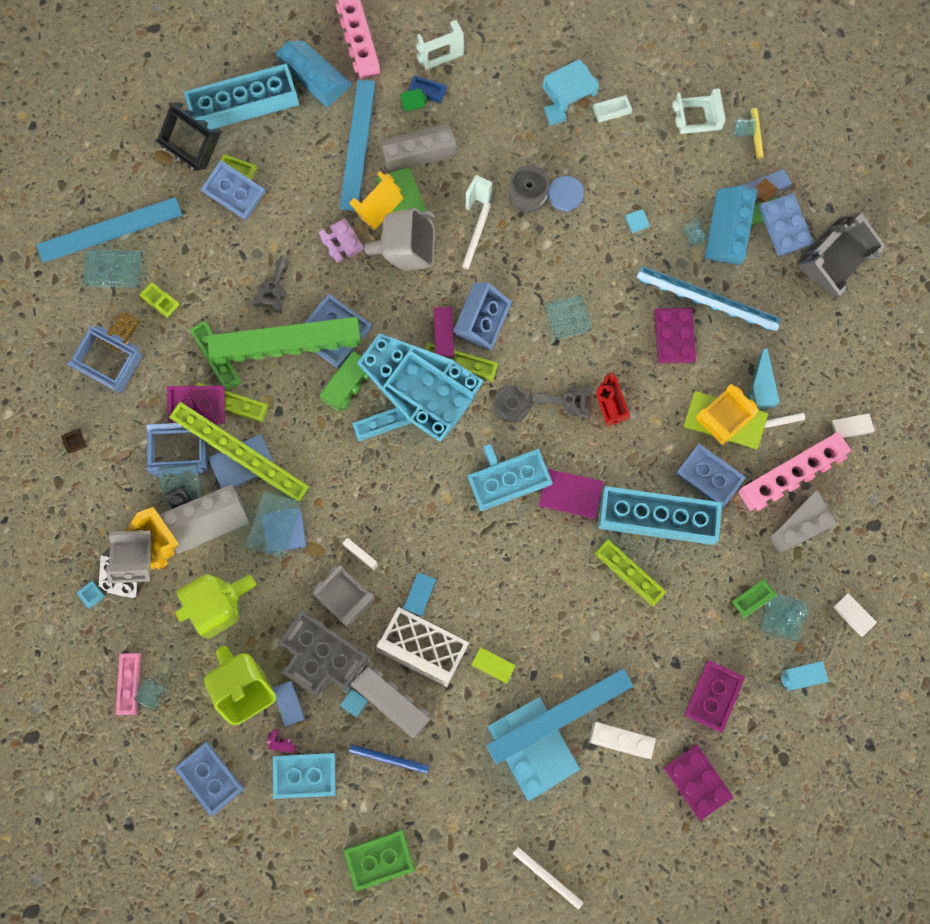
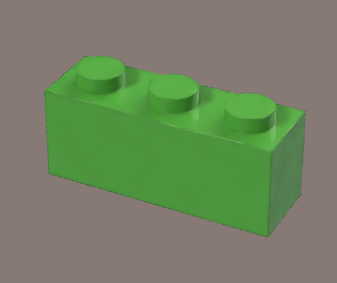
(344, 384)

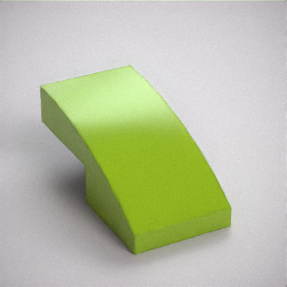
(159, 300)

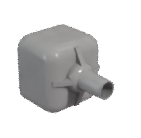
(406, 240)

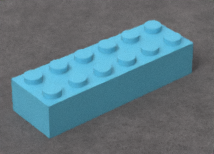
(243, 97)
(660, 515)

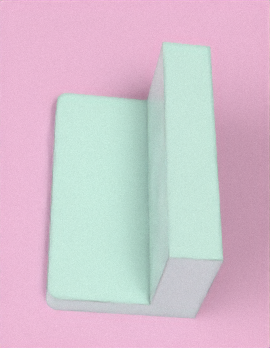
(478, 190)

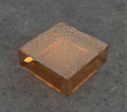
(765, 190)

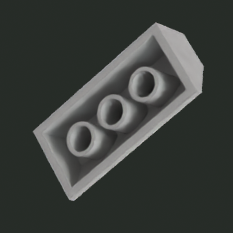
(418, 147)
(206, 518)
(390, 702)

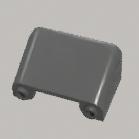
(840, 253)

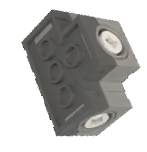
(320, 656)

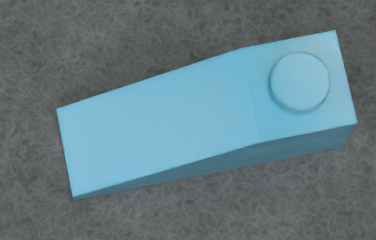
(763, 386)
(804, 676)

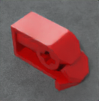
(614, 408)

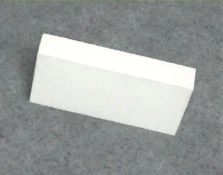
(853, 426)
(360, 554)
(854, 615)

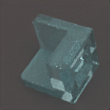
(149, 694)

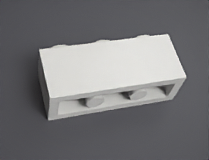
(622, 740)

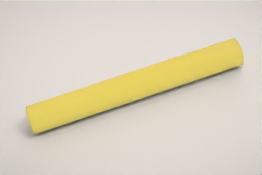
(757, 137)

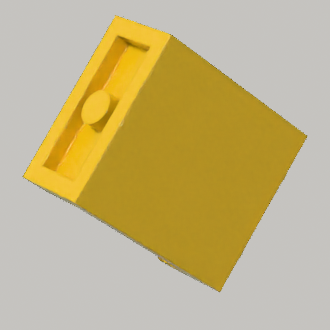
(379, 201)
(727, 414)
(162, 539)

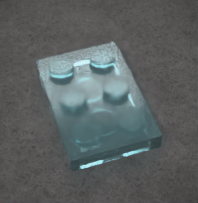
(112, 268)
(273, 525)

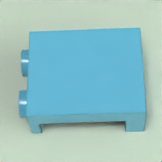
(570, 84)

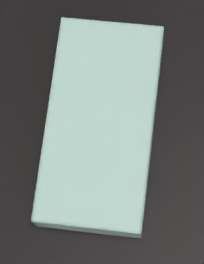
(612, 108)

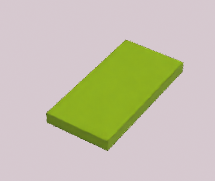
(748, 436)

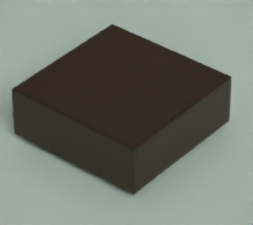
(74, 441)

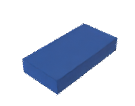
(433, 90)

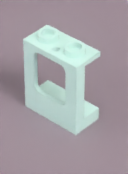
(454, 38)
(712, 108)

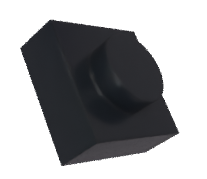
(178, 497)

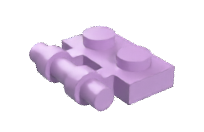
(346, 238)

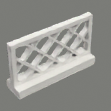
(415, 662)

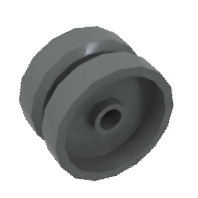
(529, 188)

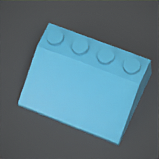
(542, 762)

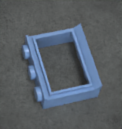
(126, 371)
(170, 428)

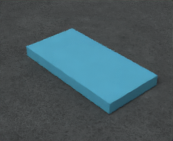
(509, 479)

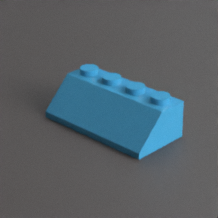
(313, 71)
(731, 224)

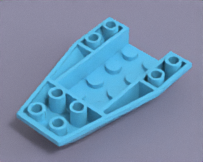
(421, 384)

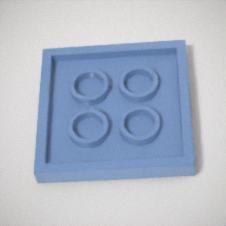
(333, 309)

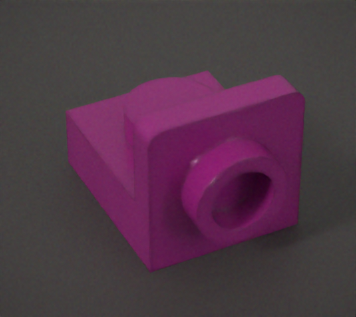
(284, 745)

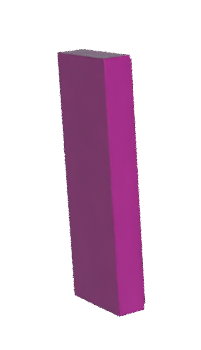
(443, 332)

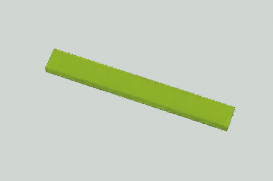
(239, 452)

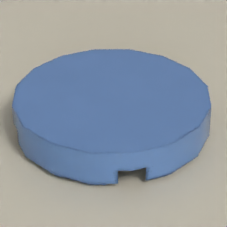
(566, 193)

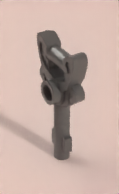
(272, 288)
(568, 401)

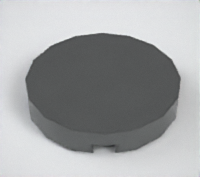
(512, 404)

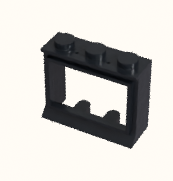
(209, 143)

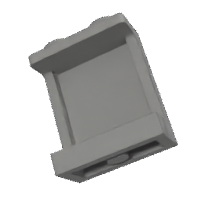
(129, 556)
(343, 596)

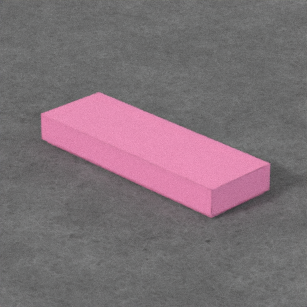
(128, 683)

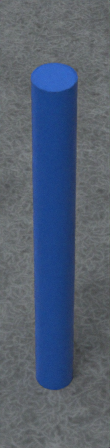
(389, 759)

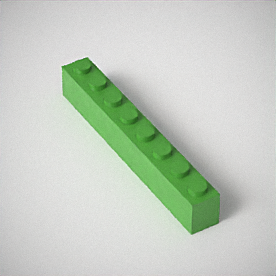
(284, 340)

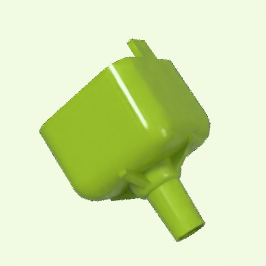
(212, 603)
(238, 687)

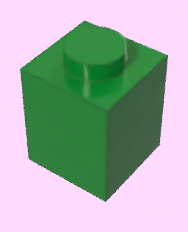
(413, 100)

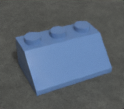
(482, 315)

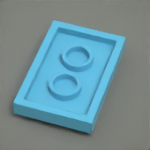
(304, 776)

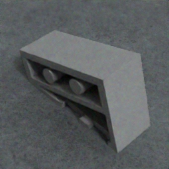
(806, 522)

